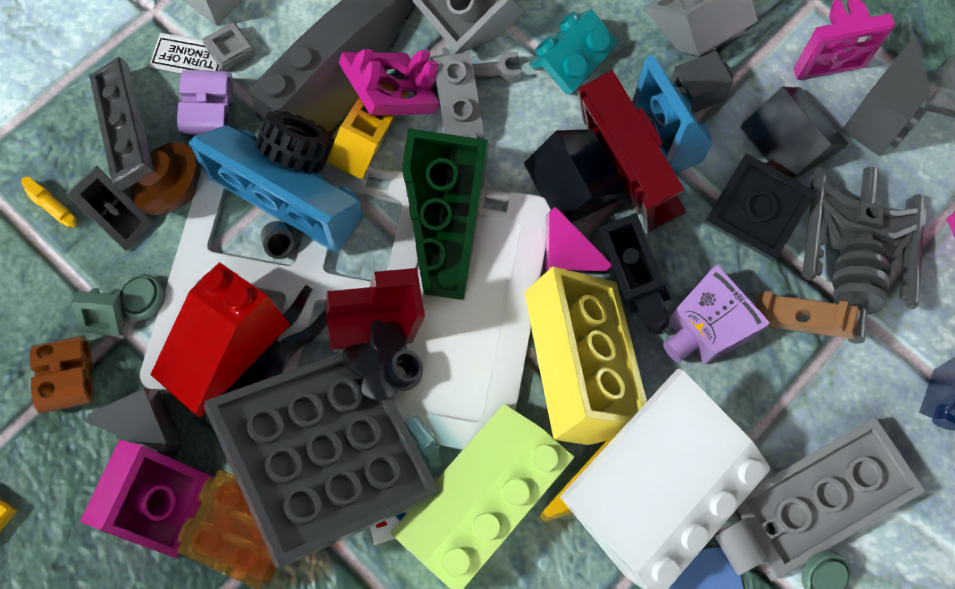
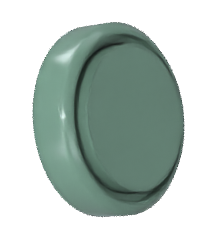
(142, 297)
(826, 571)

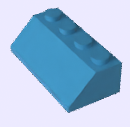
(290, 196)

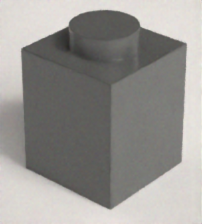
(704, 80)

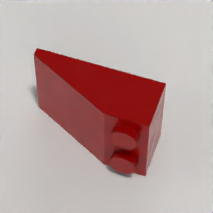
(216, 337)

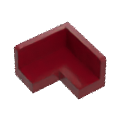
(391, 298)

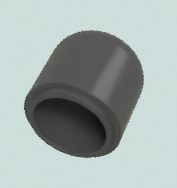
(277, 240)

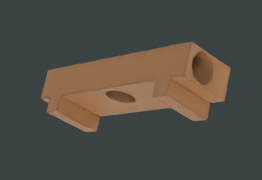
(825, 318)

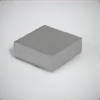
(229, 46)

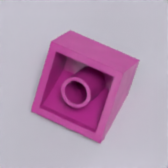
(145, 498)

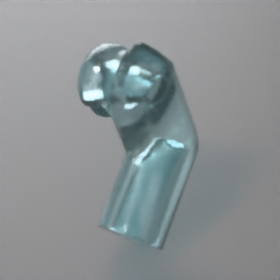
(426, 443)

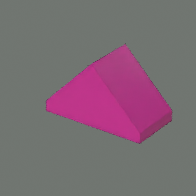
(569, 247)

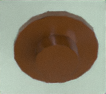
(171, 182)

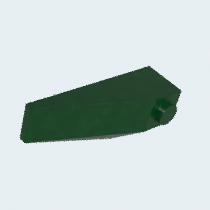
(444, 198)

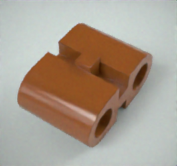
(61, 374)

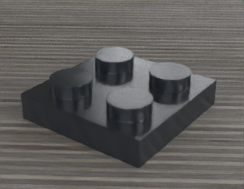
(760, 207)

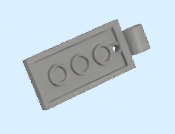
(819, 502)

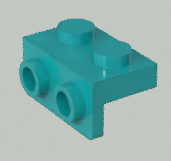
(574, 50)

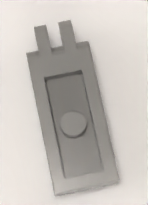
(458, 96)

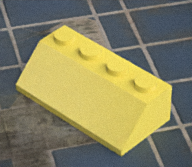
(584, 356)

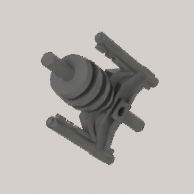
(868, 244)

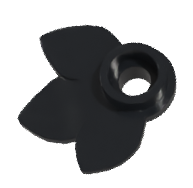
(378, 363)

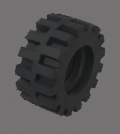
(294, 142)

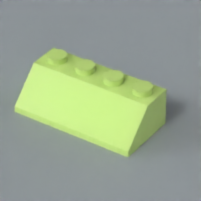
(482, 497)

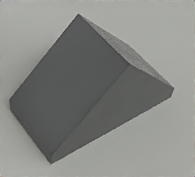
(109, 208)
(141, 419)

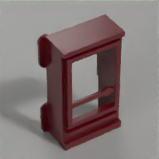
(632, 149)

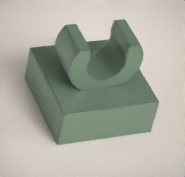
(98, 312)

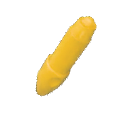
(44, 199)

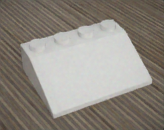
(666, 483)

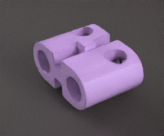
(204, 101)

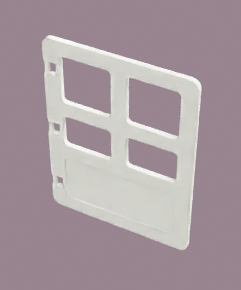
(467, 347)

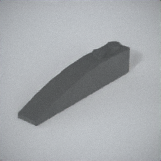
(308, 74)

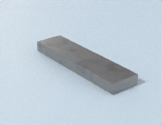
(120, 124)

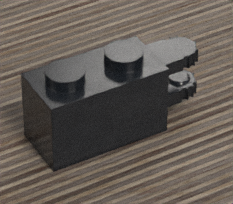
(637, 271)

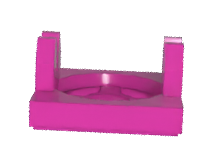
(847, 28)
(368, 68)

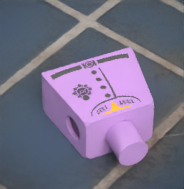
(713, 320)

